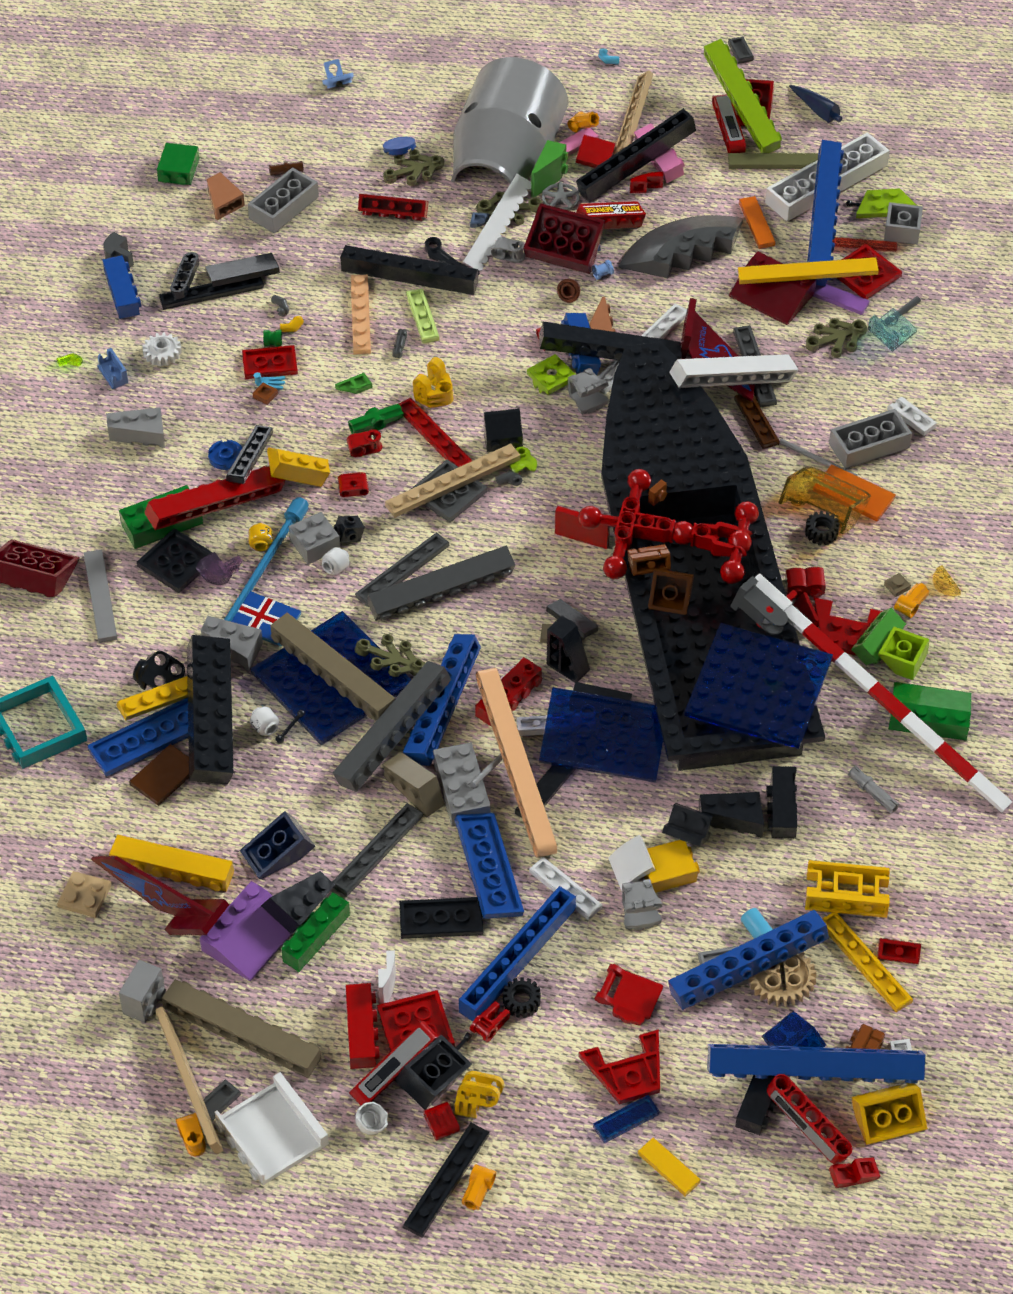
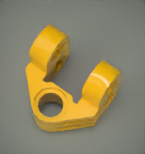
(436, 377)
(474, 1094)

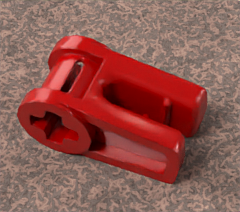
(485, 1025)

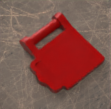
(633, 998)

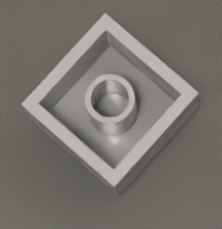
(903, 223)
(313, 537)
(142, 991)

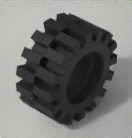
(822, 520)
(521, 987)

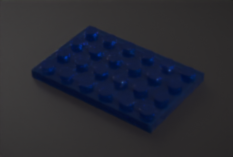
(602, 735)

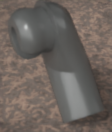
(284, 309)
(509, 477)

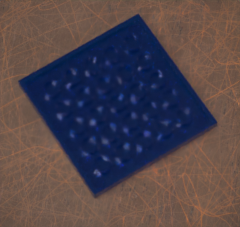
(740, 679)
(300, 689)

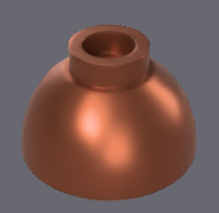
(568, 290)

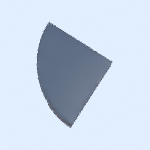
(478, 218)

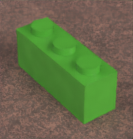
(872, 640)

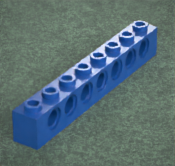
(434, 721)
(748, 959)

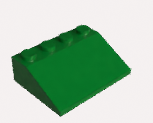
(940, 709)

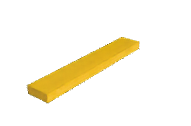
(867, 962)

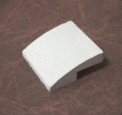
(631, 861)
(387, 978)

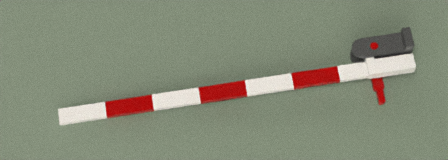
(772, 611)

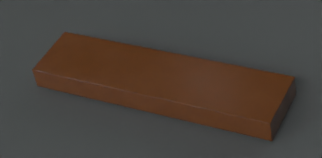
(757, 421)

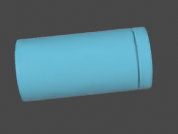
(755, 923)

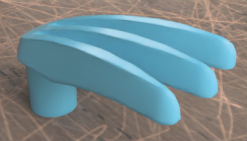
(271, 381)

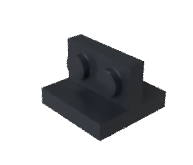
(688, 825)

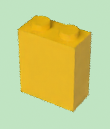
(672, 866)

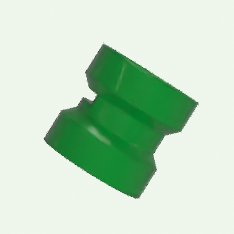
(272, 338)

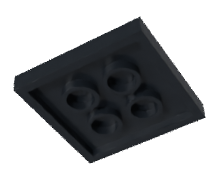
(174, 560)

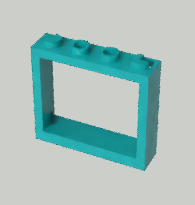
(50, 747)

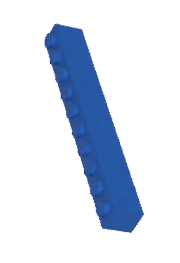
(825, 204)
(816, 1062)

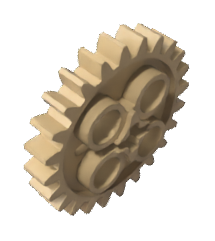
(798, 981)

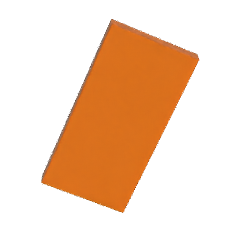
(879, 499)

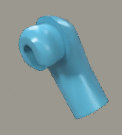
(606, 58)

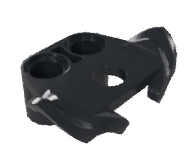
(147, 670)

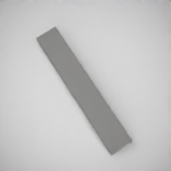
(100, 596)

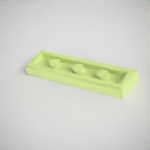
(422, 315)

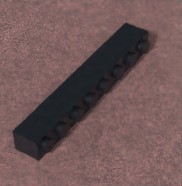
(636, 155)
(409, 270)
(594, 341)

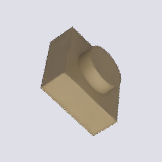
(897, 585)

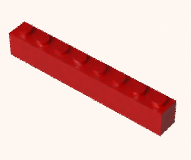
(211, 498)

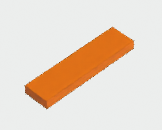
(757, 222)

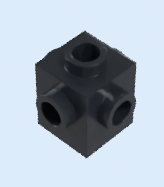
(349, 528)

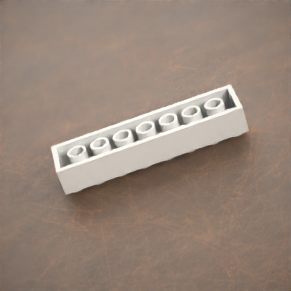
(796, 192)

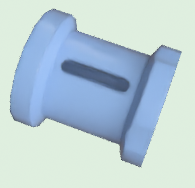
(602, 269)

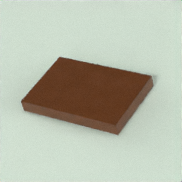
(162, 775)

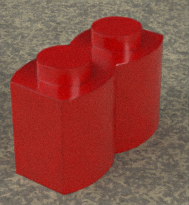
(806, 580)

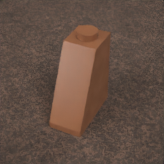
(224, 196)

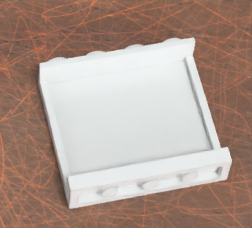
(272, 1130)

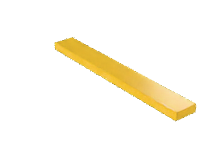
(807, 270)

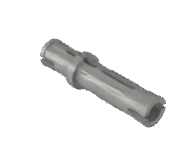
(866, 783)

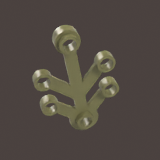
(432, 163)
(489, 206)
(856, 329)
(392, 658)

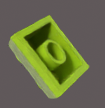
(904, 652)

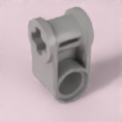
(507, 249)

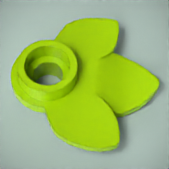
(526, 461)

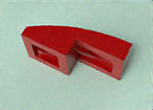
(649, 180)
(858, 1172)

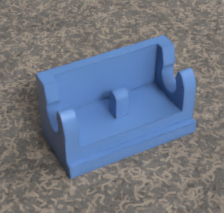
(112, 369)

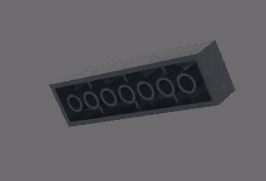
(209, 710)

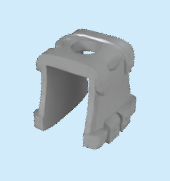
(585, 390)
(640, 905)

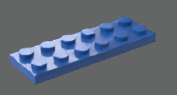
(141, 738)
(489, 865)

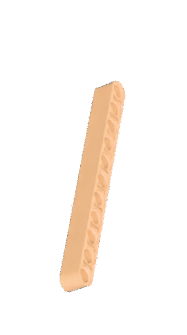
(516, 763)

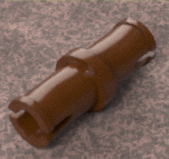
(283, 168)

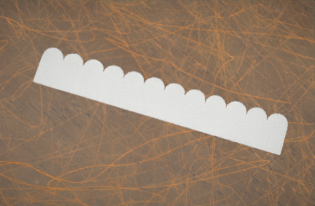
(497, 222)

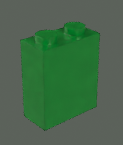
(178, 164)

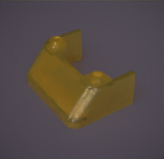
(826, 493)

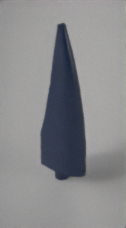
(819, 104)

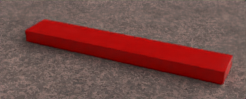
(433, 433)

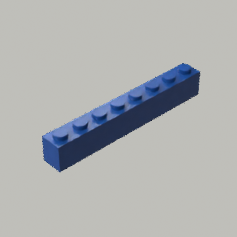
(517, 953)

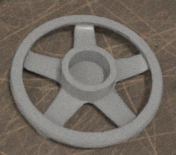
(561, 196)

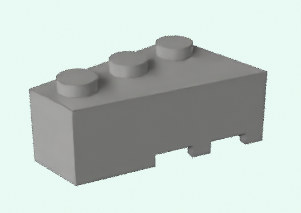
(136, 426)
(244, 640)

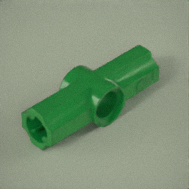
(375, 419)

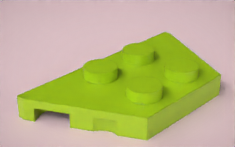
(876, 202)

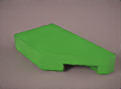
(355, 384)

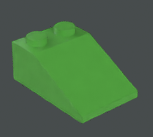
(549, 167)

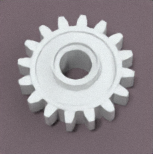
(162, 349)

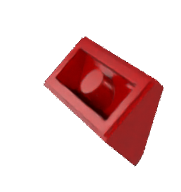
(805, 606)
(899, 951)

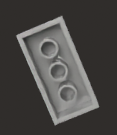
(283, 200)
(870, 438)
(455, 770)

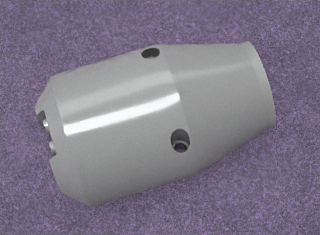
(509, 117)

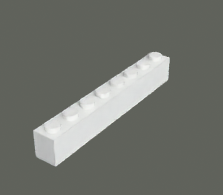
(733, 370)

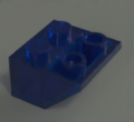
(793, 1031)

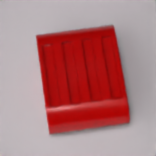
(353, 484)
(441, 1121)

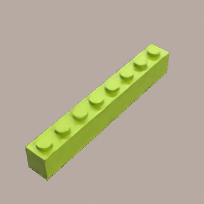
(742, 96)

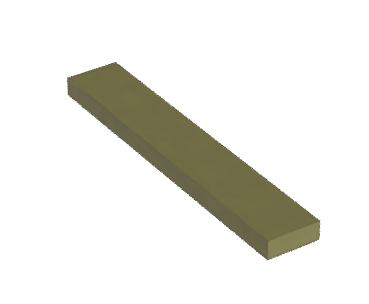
(770, 160)

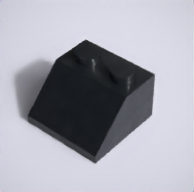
(502, 429)

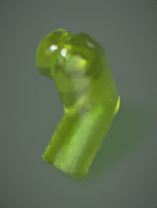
(72, 359)

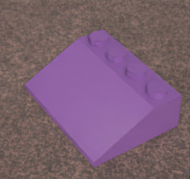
(245, 934)

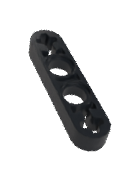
(188, 275)

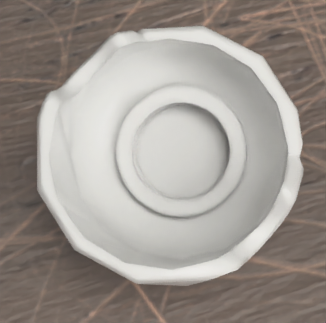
(371, 1118)

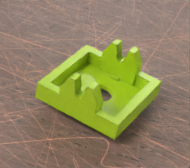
(549, 383)

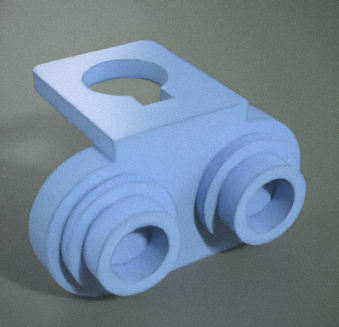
(332, 80)

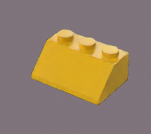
(298, 467)
(890, 1112)

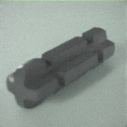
(399, 343)

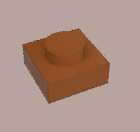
(265, 393)
(657, 492)

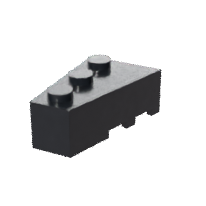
(566, 650)
(782, 802)
(734, 811)
(297, 902)

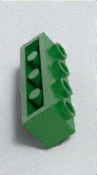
(315, 932)

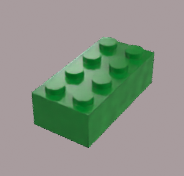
(139, 527)

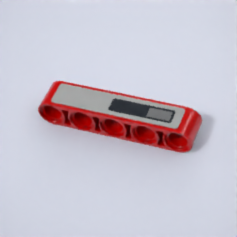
(728, 124)
(389, 1068)
(819, 1124)

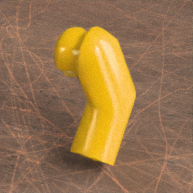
(293, 325)

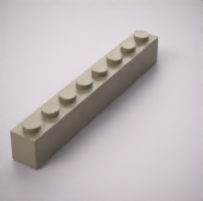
(331, 666)
(242, 1028)

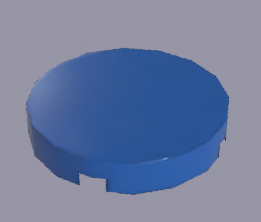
(399, 145)
(223, 454)

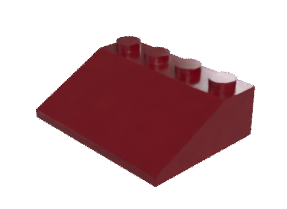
(564, 238)
(775, 299)
(35, 568)

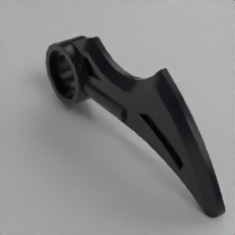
(438, 253)

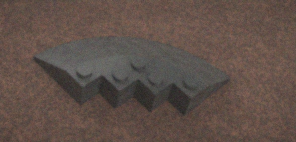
(681, 242)

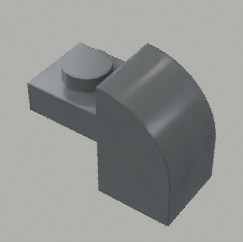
(117, 245)

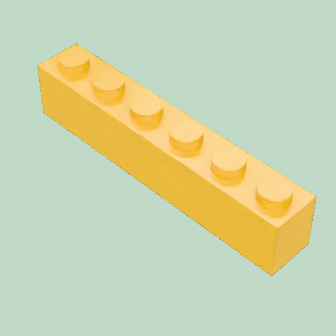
(174, 863)

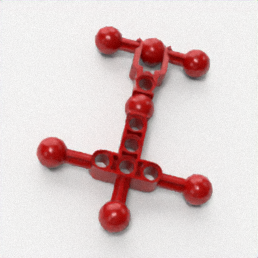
(634, 524)

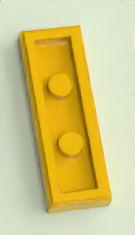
(669, 1166)

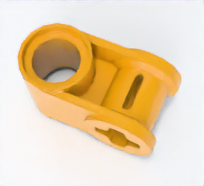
(191, 1132)

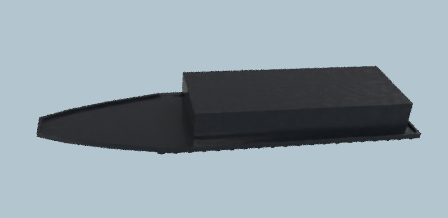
(690, 447)

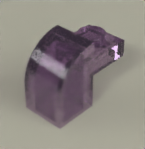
(216, 571)

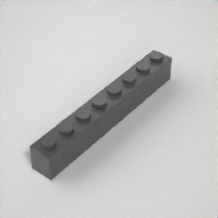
(441, 583)
(391, 726)

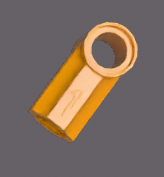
(583, 120)
(909, 603)
(480, 1182)

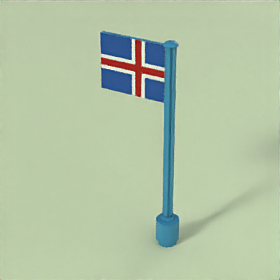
(255, 609)

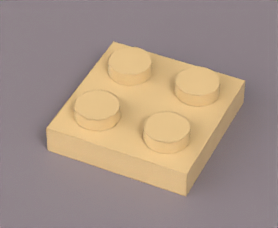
(84, 894)

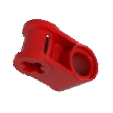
(362, 443)

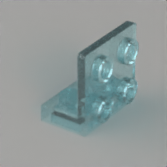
(891, 329)

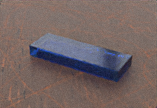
(626, 1119)

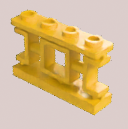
(847, 901)

